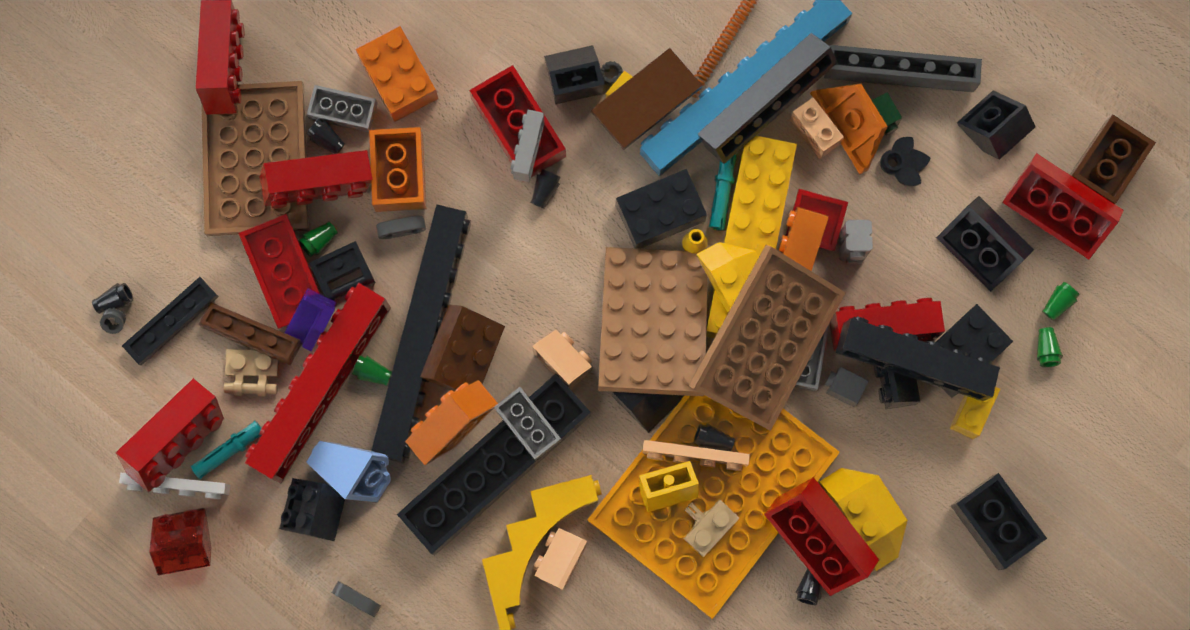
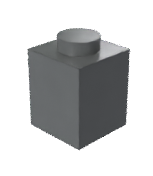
(846, 386)

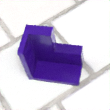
(311, 318)

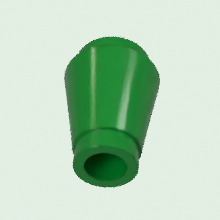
(317, 239)
(1060, 301)
(1048, 348)
(371, 371)

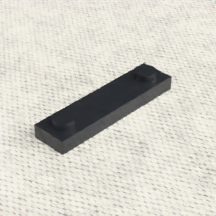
(170, 321)

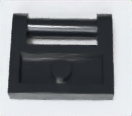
(339, 264)

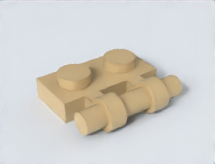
(250, 364)

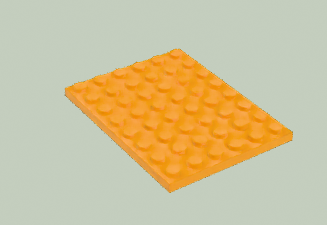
(655, 538)

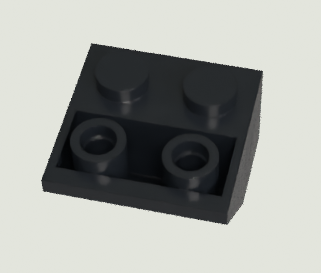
(574, 74)
(896, 389)
(312, 509)

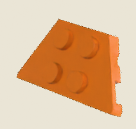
(856, 120)

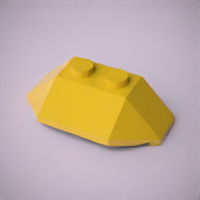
(727, 269)
(869, 510)

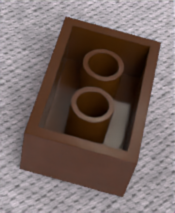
(1113, 158)
(462, 348)

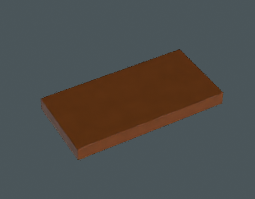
(646, 98)

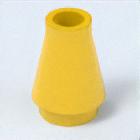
(693, 246)

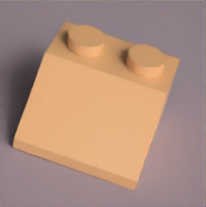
(562, 359)
(560, 558)

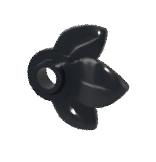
(908, 162)

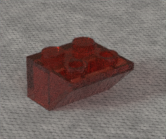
(180, 542)

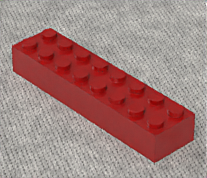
(318, 383)

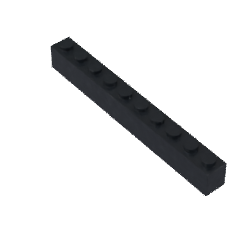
(420, 330)

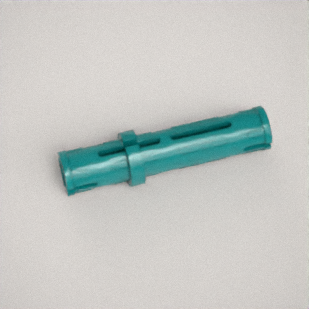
(724, 181)
(223, 452)

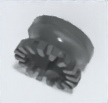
(606, 68)
(119, 318)

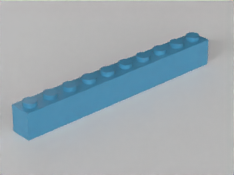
(681, 135)

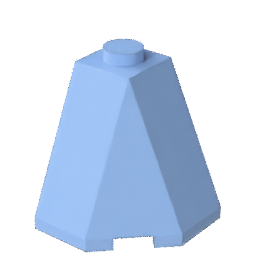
(351, 470)

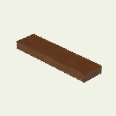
(250, 333)

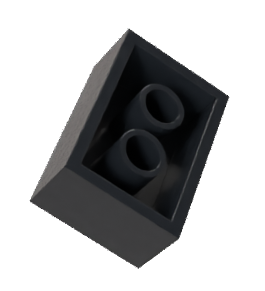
(661, 209)
(976, 336)
(998, 522)

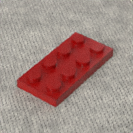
(279, 266)

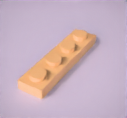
(706, 456)

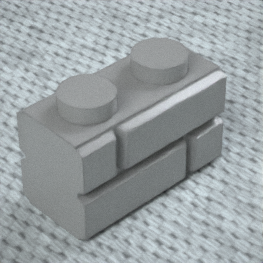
(855, 241)

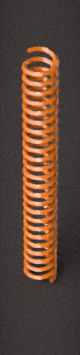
(724, 40)

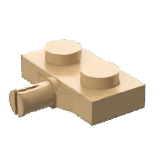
(709, 526)

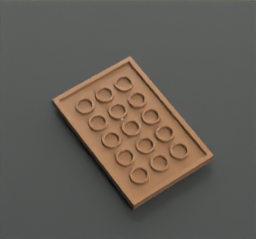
(235, 146)
(652, 321)
(767, 338)

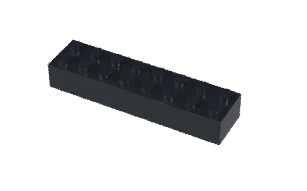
(487, 471)

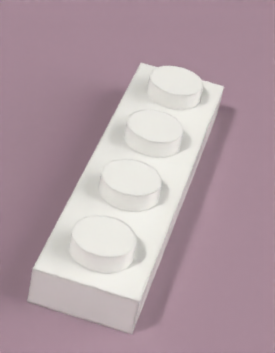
(185, 486)

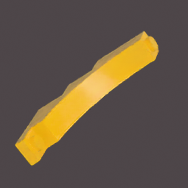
(507, 570)

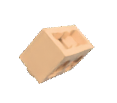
(816, 128)

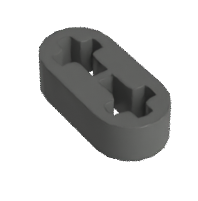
(401, 227)
(356, 599)

